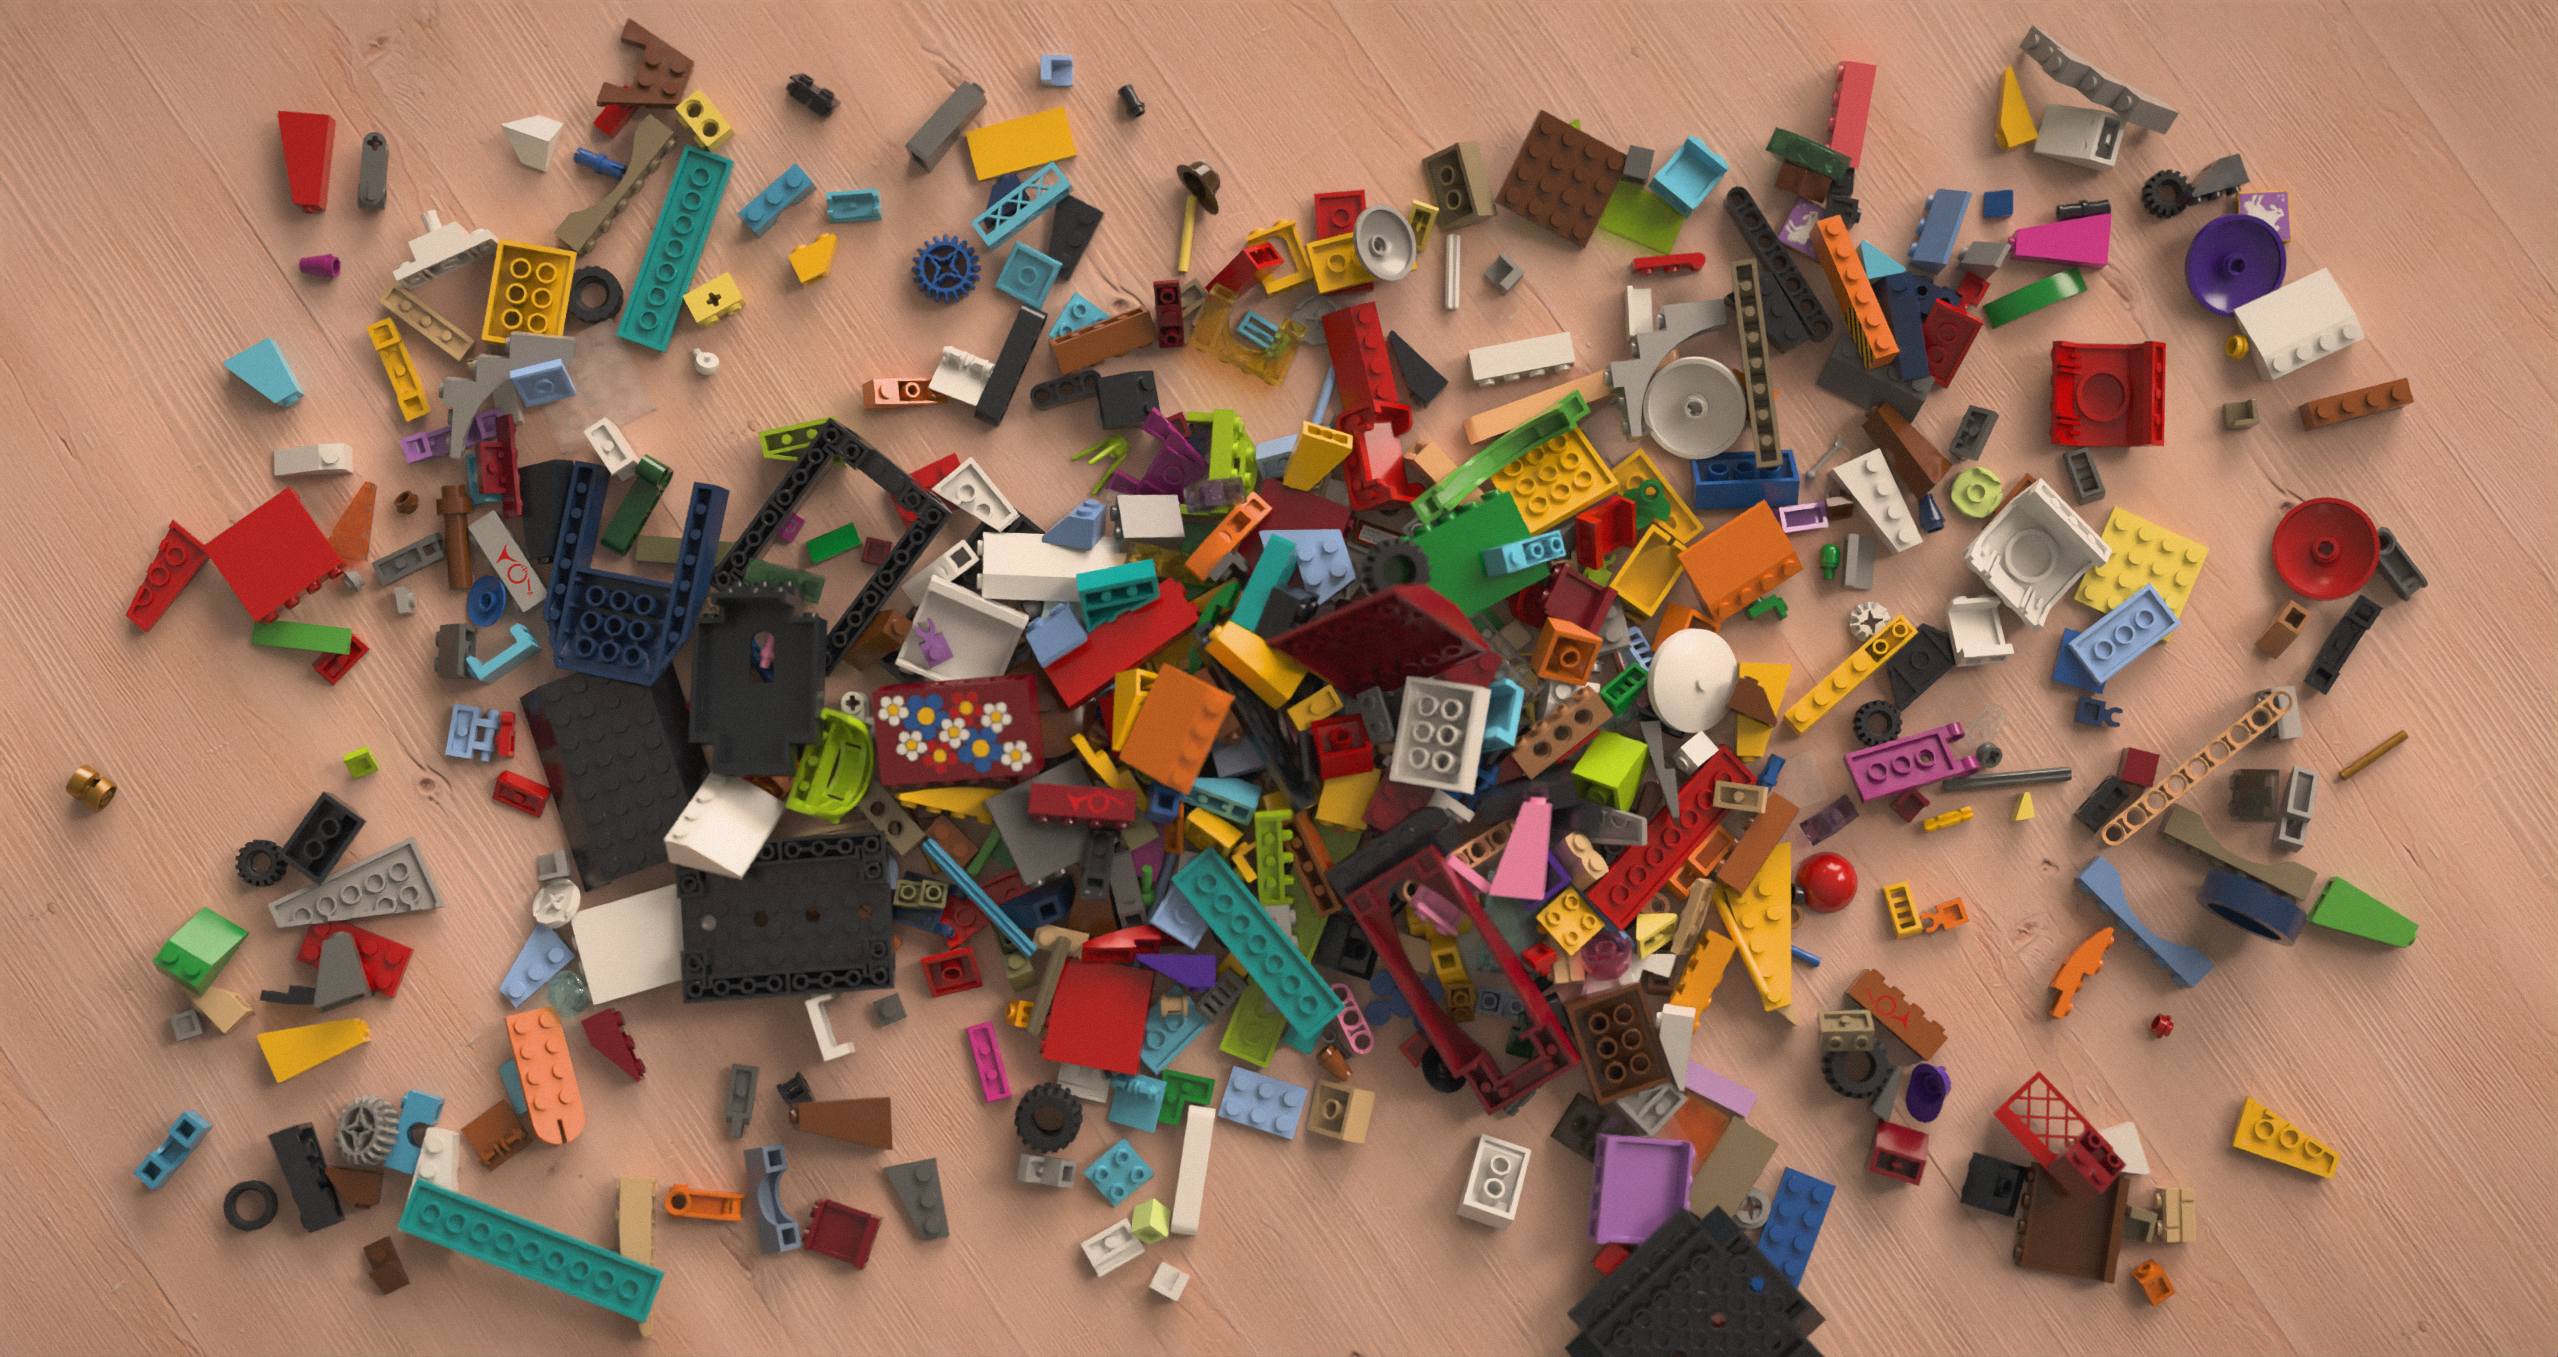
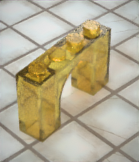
(1214, 337)

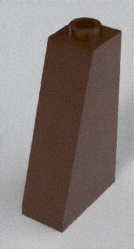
(1906, 449)
(850, 1120)

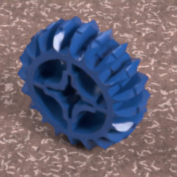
(939, 277)

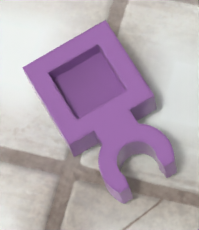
(934, 646)

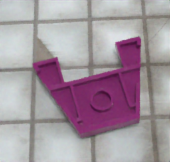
(1171, 470)

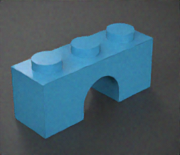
(788, 189)
(417, 1108)
(167, 1159)

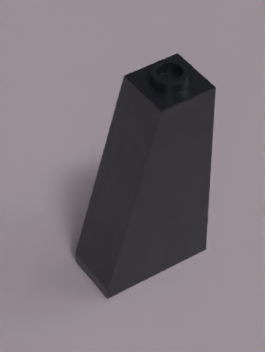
(544, 498)
(1506, 799)

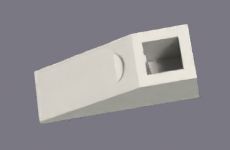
(946, 566)

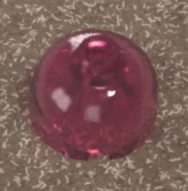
(1606, 955)

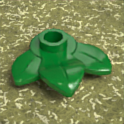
(1648, 507)

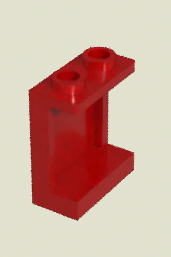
(1605, 529)

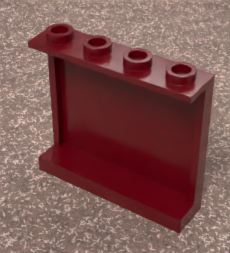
(1293, 511)

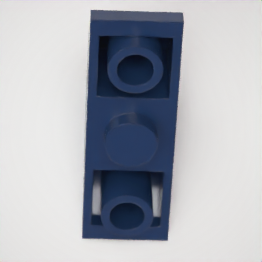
(1041, 904)

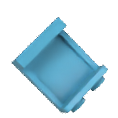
(1689, 176)
(507, 660)
(1502, 715)

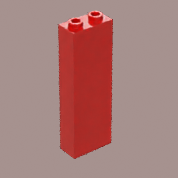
(1123, 645)

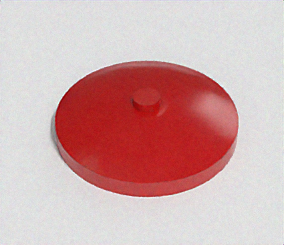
(2326, 549)

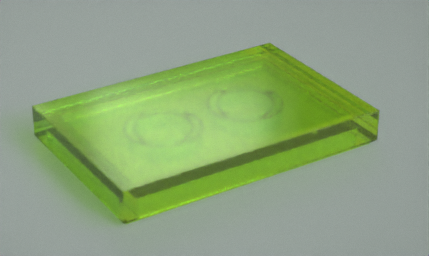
(1642, 218)

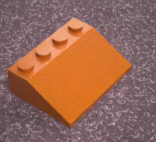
(1739, 562)
(1176, 728)

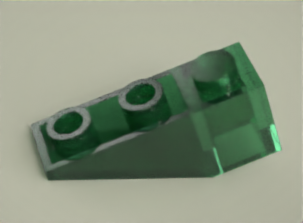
(1807, 154)

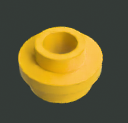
(2237, 346)

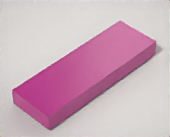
(989, 1062)

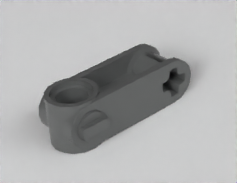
(373, 177)
(2398, 567)

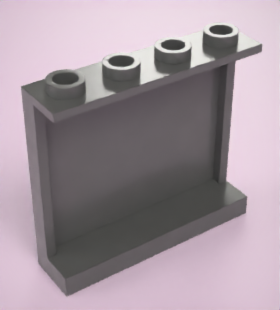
(1038, 848)

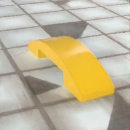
(400, 369)

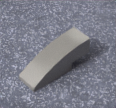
(2296, 809)

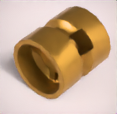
(94, 790)

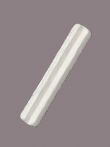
(1452, 272)

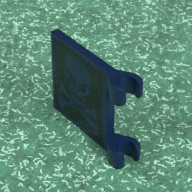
(927, 919)

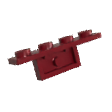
(498, 467)

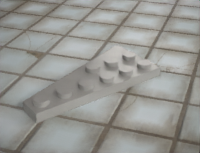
(376, 886)

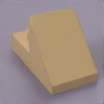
(1740, 796)

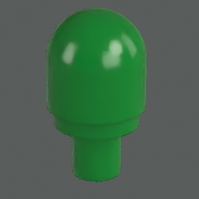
(1829, 560)

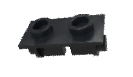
(804, 87)

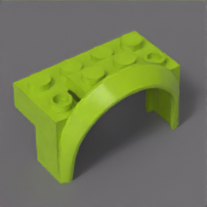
(1228, 443)
(852, 775)

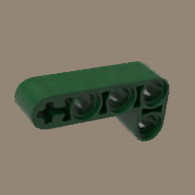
(638, 505)

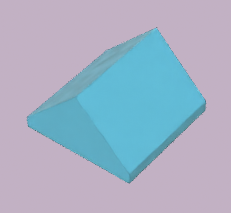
(1876, 263)

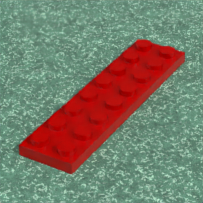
(1644, 869)

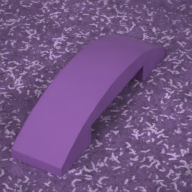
(433, 444)

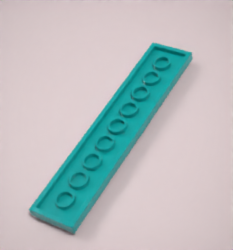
(531, 1250)

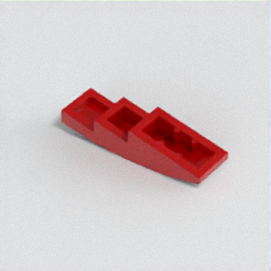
(1123, 944)

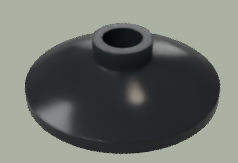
(1441, 1082)

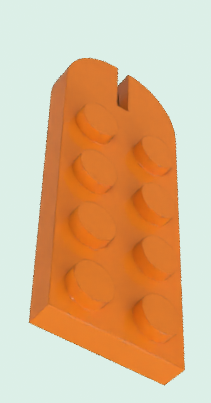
(545, 1075)

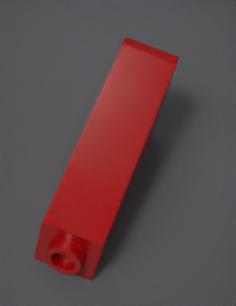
(308, 157)

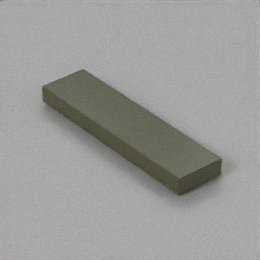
(666, 549)

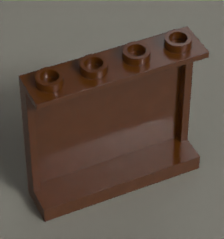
(2063, 1234)

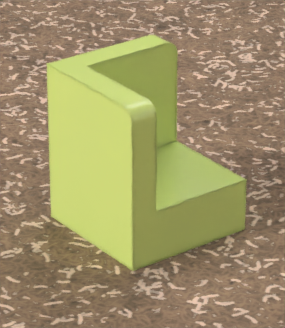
(1151, 1221)

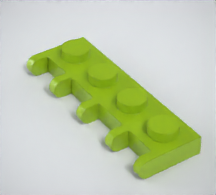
(1271, 857)

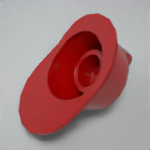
(1523, 605)

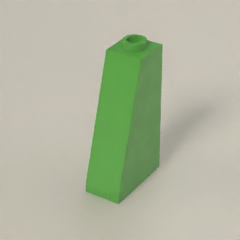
(2355, 913)

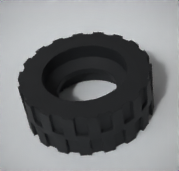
(613, 295)

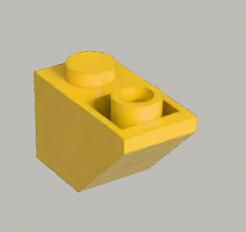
(814, 261)

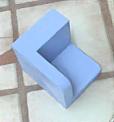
(1057, 70)

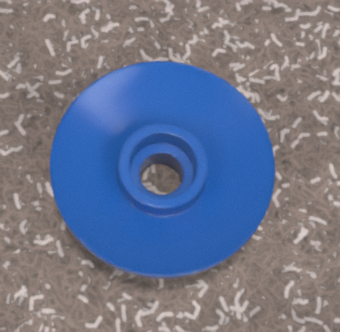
(486, 601)

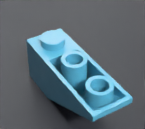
(1523, 553)

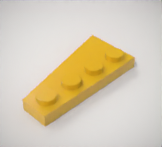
(2276, 1139)

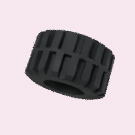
(1382, 552)
(1867, 1086)
(1040, 1137)

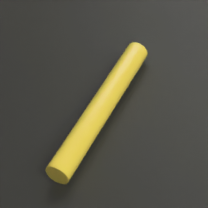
(1187, 234)

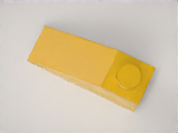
(2013, 120)

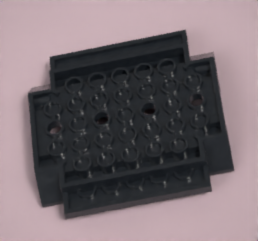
(1675, 1284)

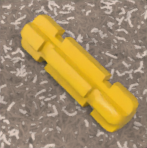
(1947, 819)

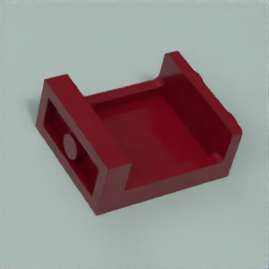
(1575, 598)
(842, 1232)

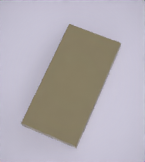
(1731, 1169)

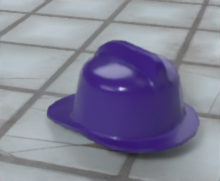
(1927, 1092)

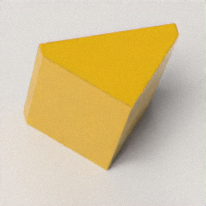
(1207, 829)

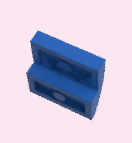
(2068, 668)

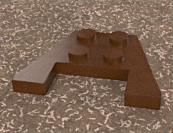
(659, 78)

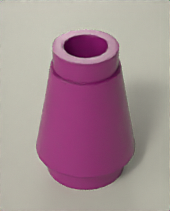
(322, 266)

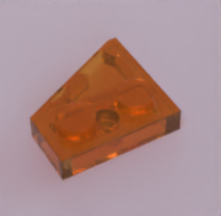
(1701, 1125)

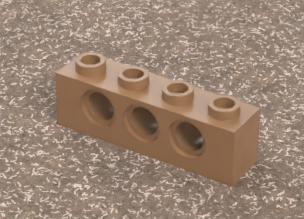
(1573, 731)

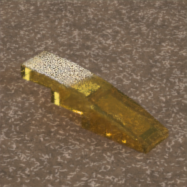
(1167, 562)

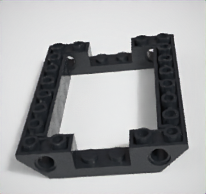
(793, 492)

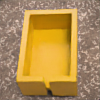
(1649, 572)

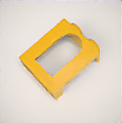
(1287, 231)

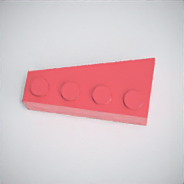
(1850, 109)

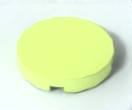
(1976, 492)

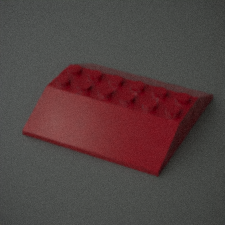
(1384, 640)

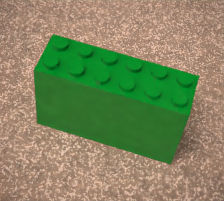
(1457, 556)

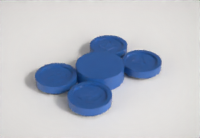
(1382, 985)

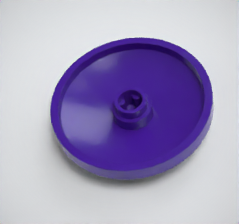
(2234, 262)

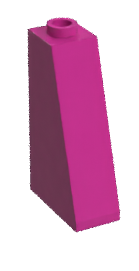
(2065, 243)

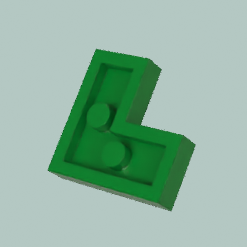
(1183, 1087)

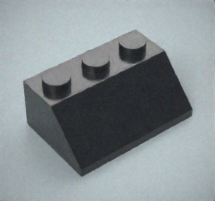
(322, 837)

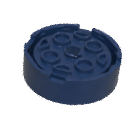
(2251, 907)

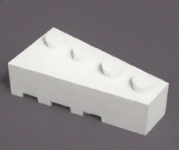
(1878, 500)
(438, 1159)

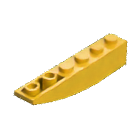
(1849, 676)
(953, 798)

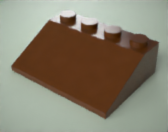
(1617, 1042)

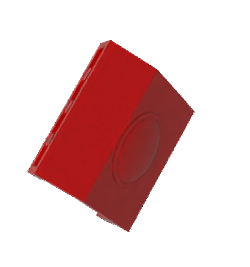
(2108, 394)

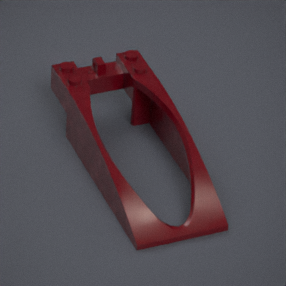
(1455, 1046)

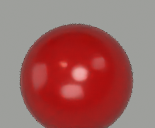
(1828, 882)

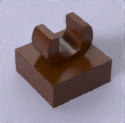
(1838, 507)

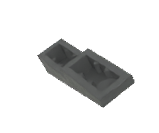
(1666, 777)

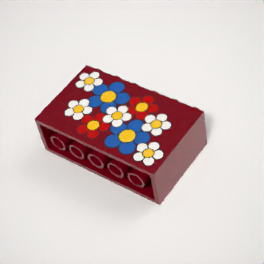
(958, 730)

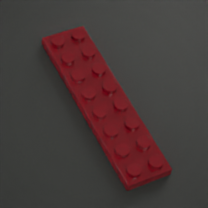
(1398, 800)

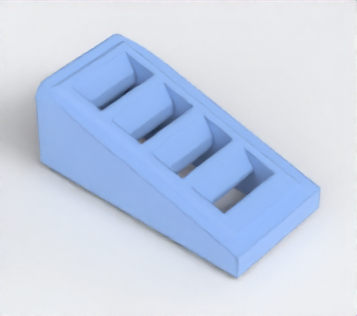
(1643, 649)

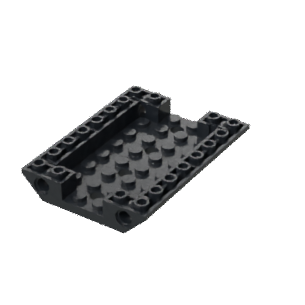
(790, 952)

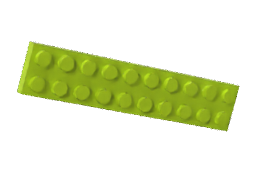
(1252, 1030)

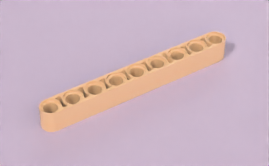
(1507, 417)
(2203, 756)

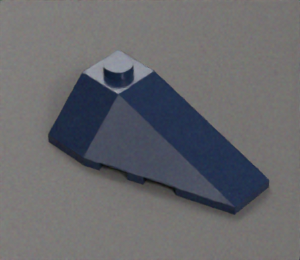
(1901, 308)

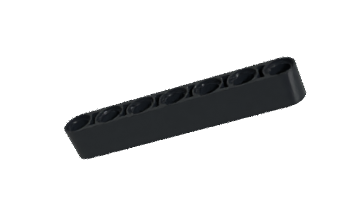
(1777, 251)

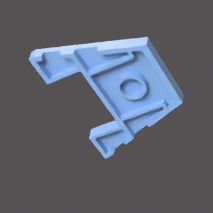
(1321, 560)

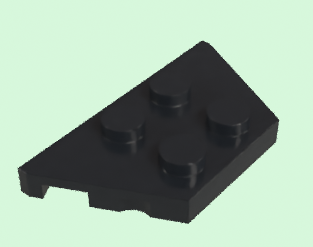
(1919, 664)

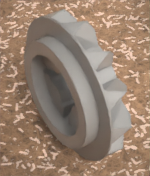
(1759, 1215)

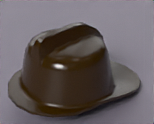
(1202, 182)

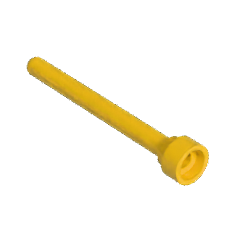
(1718, 899)

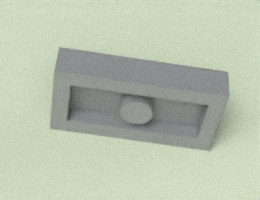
(1858, 562)

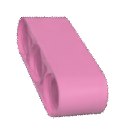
(1360, 1027)

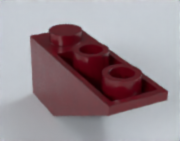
(608, 1037)

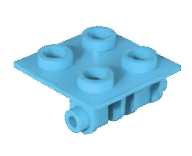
(1076, 315)
(1136, 1101)
(1119, 1172)

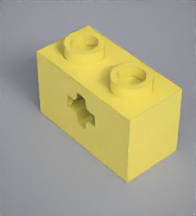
(701, 301)

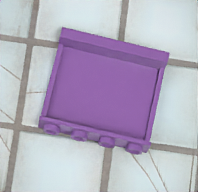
(1637, 1186)

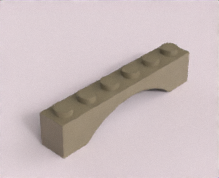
(584, 227)
(2189, 830)

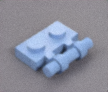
(464, 732)

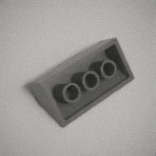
(1849, 378)

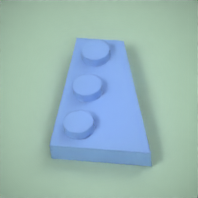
(536, 964)

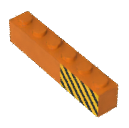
(1853, 292)

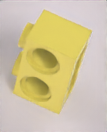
(708, 118)

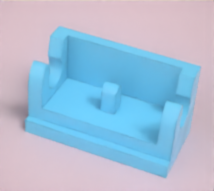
(854, 206)

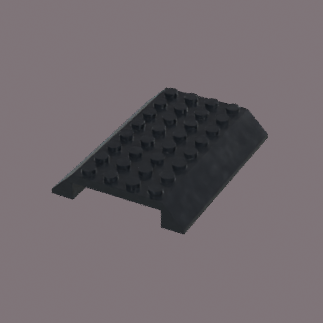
(616, 767)

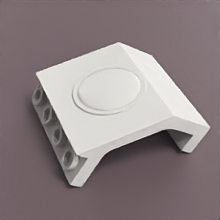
(2035, 552)

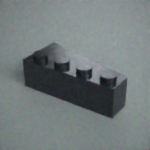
(304, 1170)

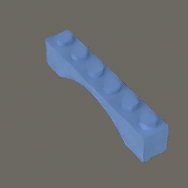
(2105, 886)

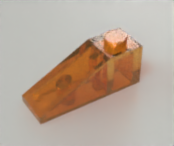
(353, 530)

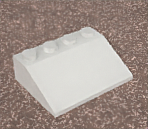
(2297, 324)
(1440, 734)
(724, 826)

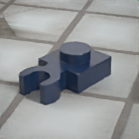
(2093, 712)

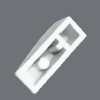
(314, 460)
(1676, 1036)

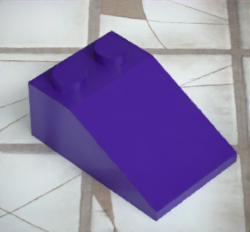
(1186, 970)

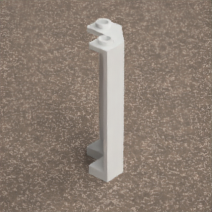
(1028, 569)

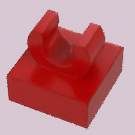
(1539, 958)

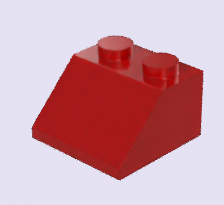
(1342, 746)

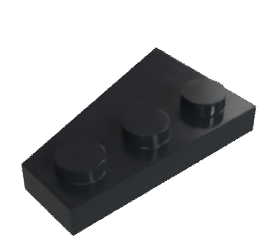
(1072, 232)

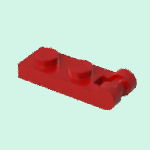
(1669, 263)

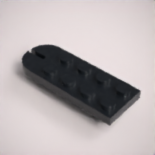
(1393, 848)

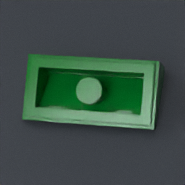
(834, 544)

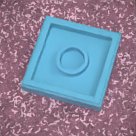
(1028, 275)

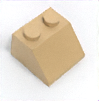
(1340, 1111)

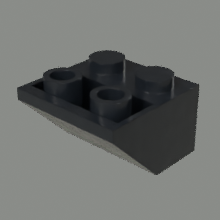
(1286, 610)

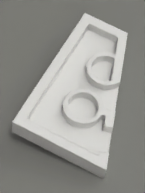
(976, 494)

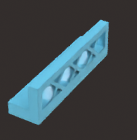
(1026, 215)

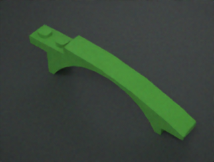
(1530, 434)

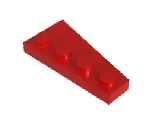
(173, 569)
(967, 917)

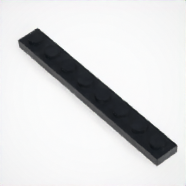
(1255, 725)

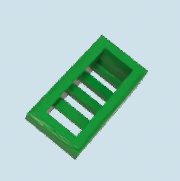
(1615, 701)

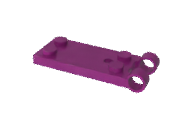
(1897, 764)

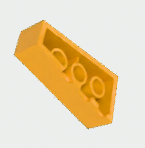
(1702, 973)

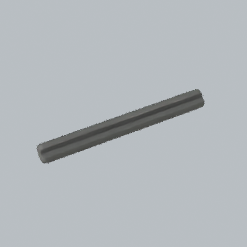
(2008, 779)

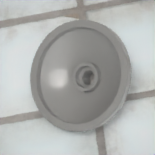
(1384, 243)

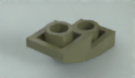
(921, 895)

